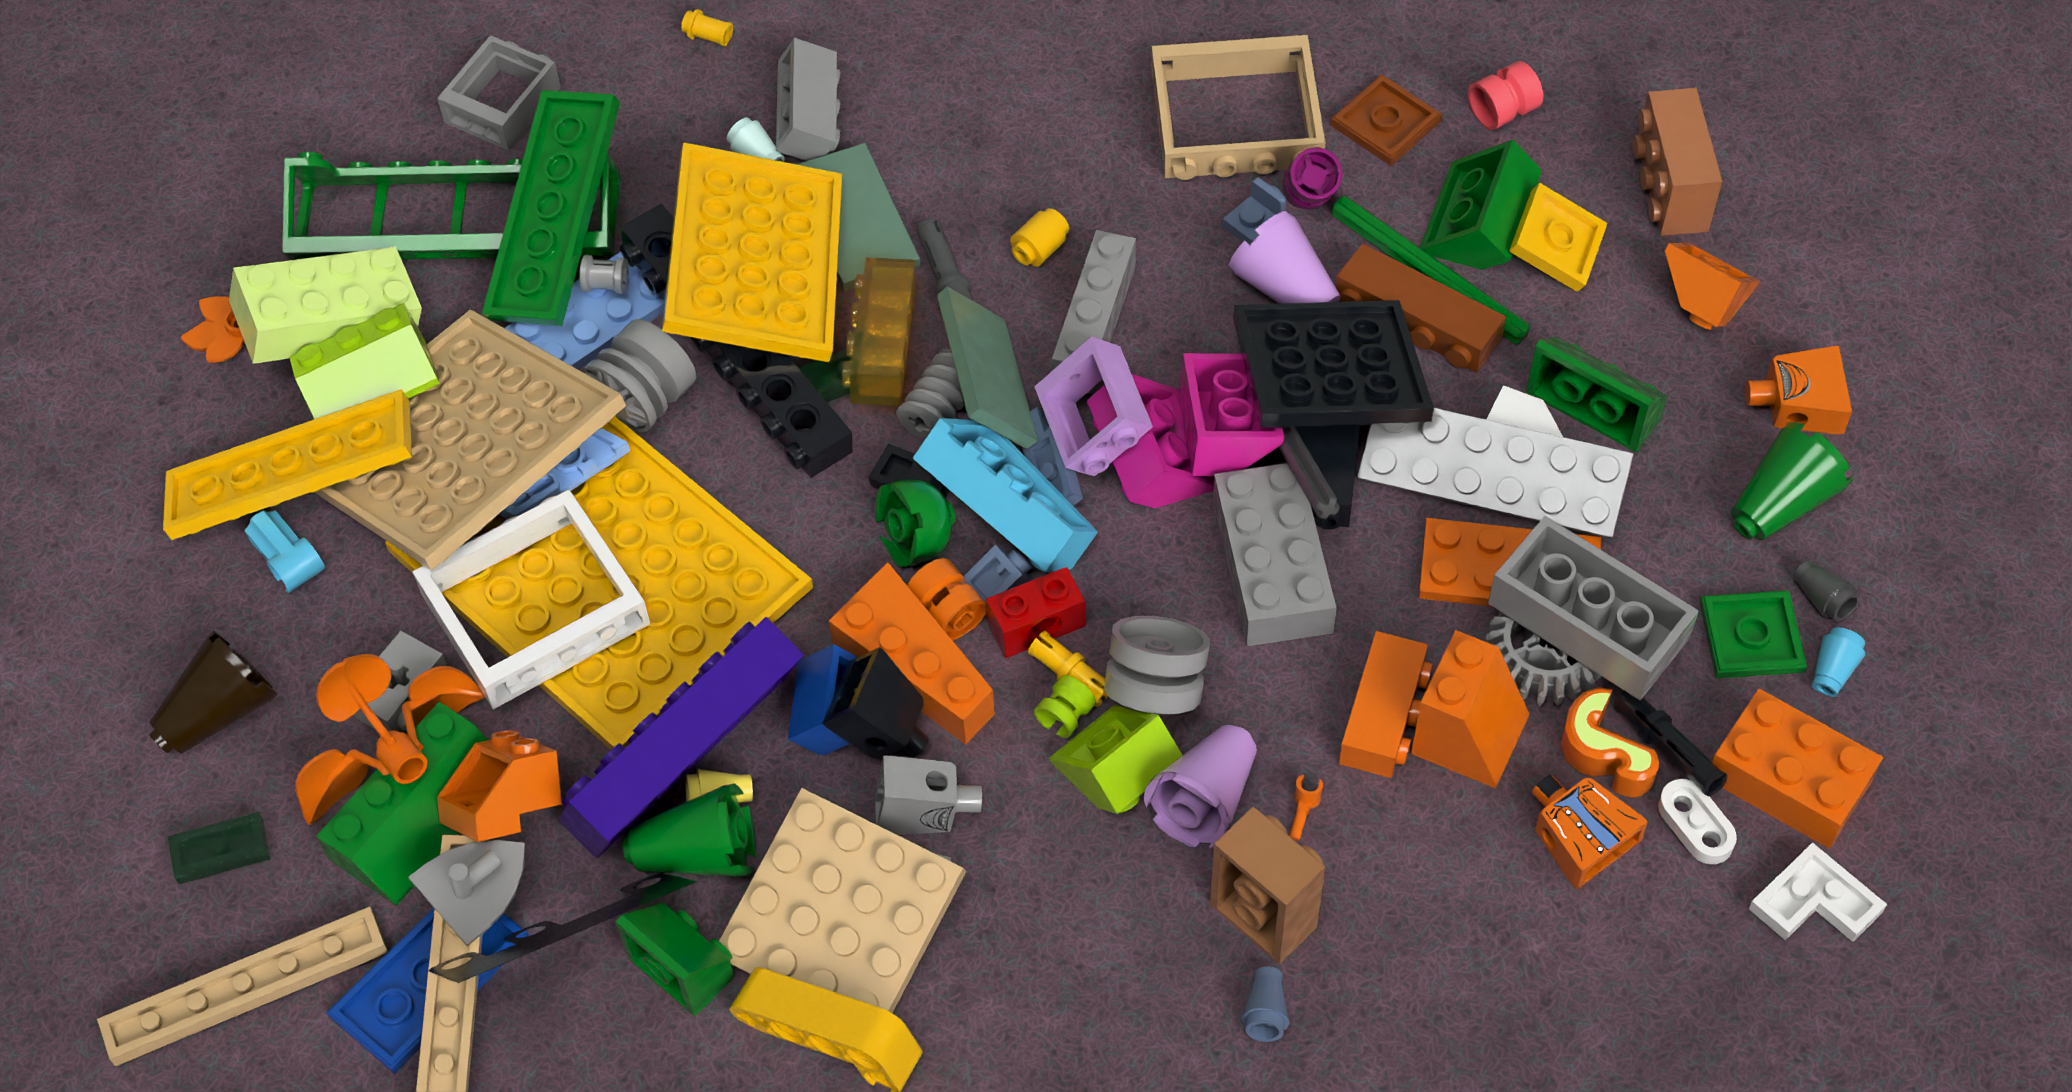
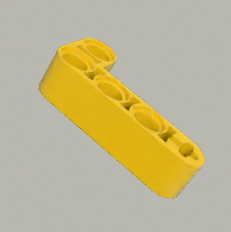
(829, 1024)

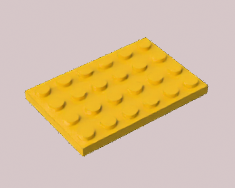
(754, 253)

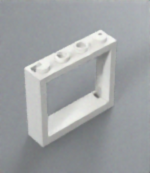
(558, 650)

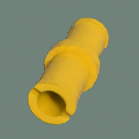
(1064, 662)

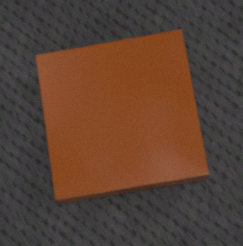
(1386, 120)

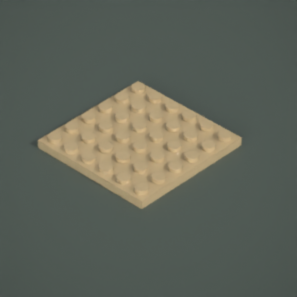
(476, 439)

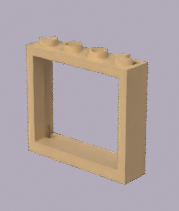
(1226, 60)

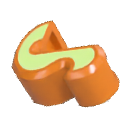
(1603, 752)

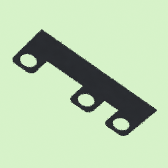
(555, 932)

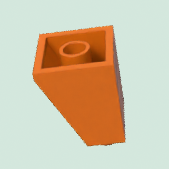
(1470, 712)

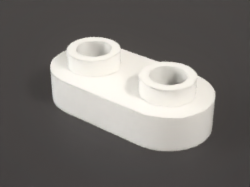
(1700, 822)

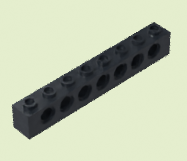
(811, 449)

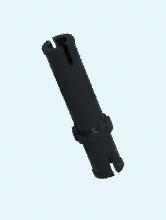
(1703, 774)

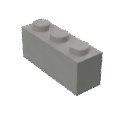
(807, 101)

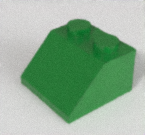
(676, 955)

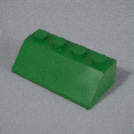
(394, 826)

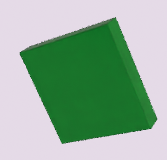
(1752, 634)

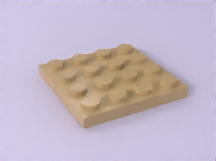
(841, 904)

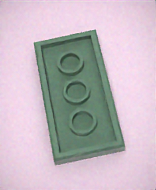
(867, 214)
(987, 368)

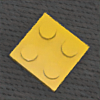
(1558, 237)

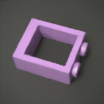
(1069, 383)

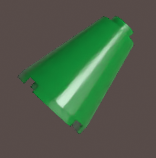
(1789, 482)
(696, 837)

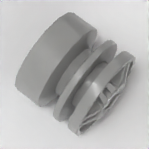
(645, 370)

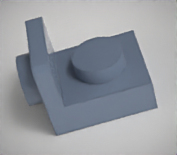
(1261, 205)
(998, 572)

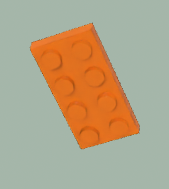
(1465, 556)

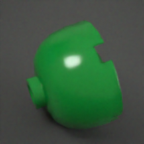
(914, 515)

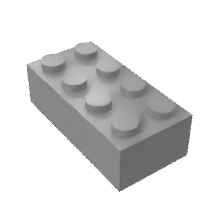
(1273, 555)
(1592, 607)

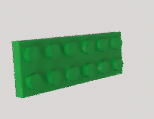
(551, 208)

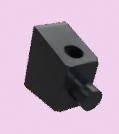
(877, 708)

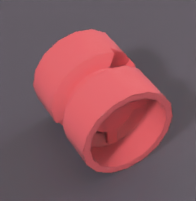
(1502, 95)

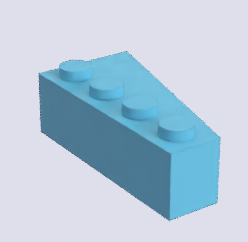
(1006, 492)

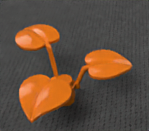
(345, 691)

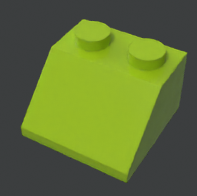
(1117, 757)

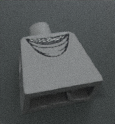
(921, 796)

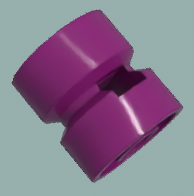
(1312, 178)

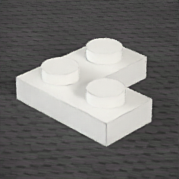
(1819, 885)

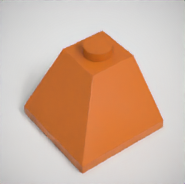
(1707, 285)

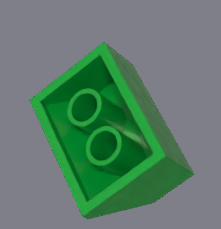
(1481, 206)
(1594, 392)

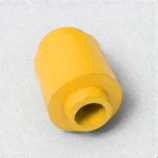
(1039, 237)

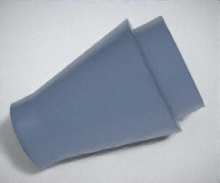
(1266, 1008)

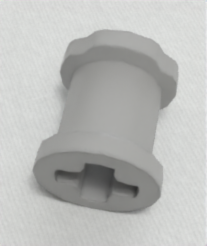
(604, 274)

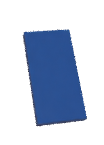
(389, 1001)

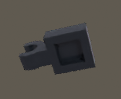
(899, 465)

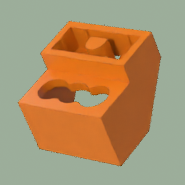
(498, 784)

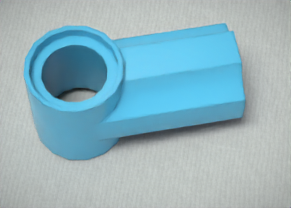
(286, 555)

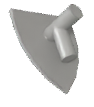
(472, 884)

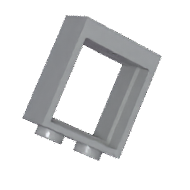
(485, 122)

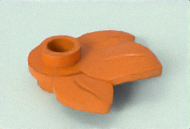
(218, 333)

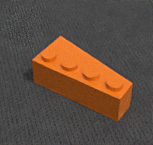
(893, 618)

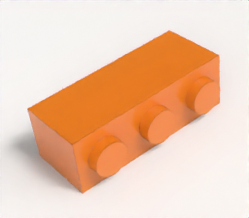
(1385, 705)

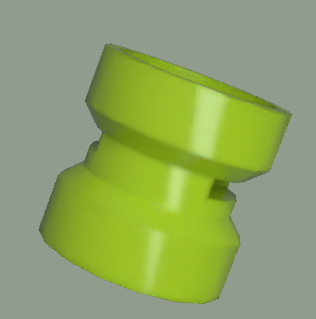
(1066, 705)

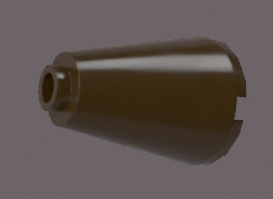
(209, 696)

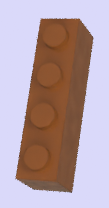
(1433, 312)

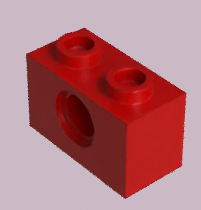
(1040, 605)

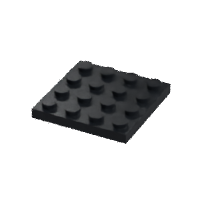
(1331, 364)

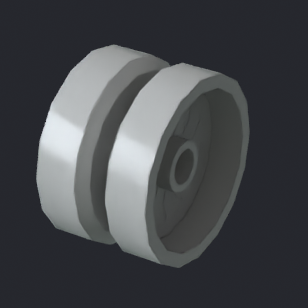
(1156, 664)

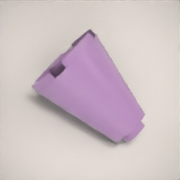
(1284, 264)
(1203, 787)

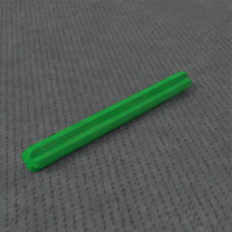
(1416, 258)

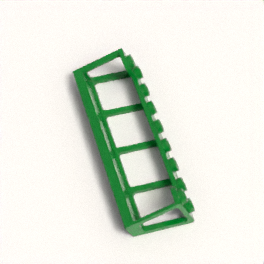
(315, 172)

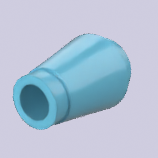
(1837, 660)

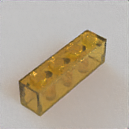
(881, 332)

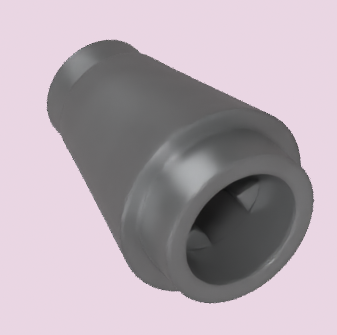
(1827, 591)

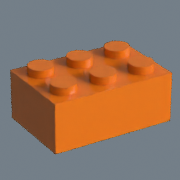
(1795, 767)

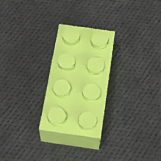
(313, 298)

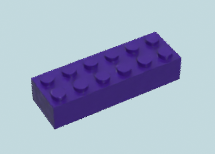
(674, 742)

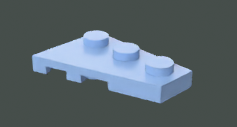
(587, 460)

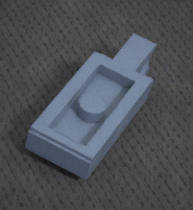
(1048, 461)

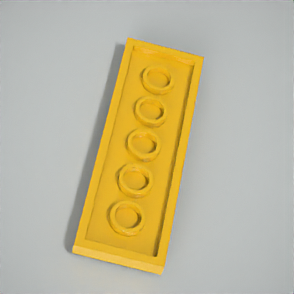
(287, 464)

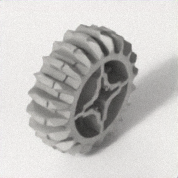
(1538, 668)

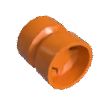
(948, 597)

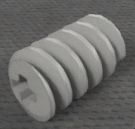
(932, 396)

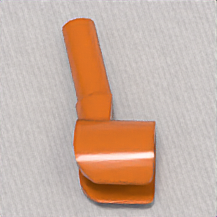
(1305, 801)

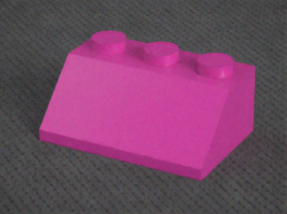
(1221, 415)
(1159, 464)

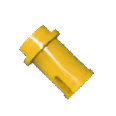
(707, 28)

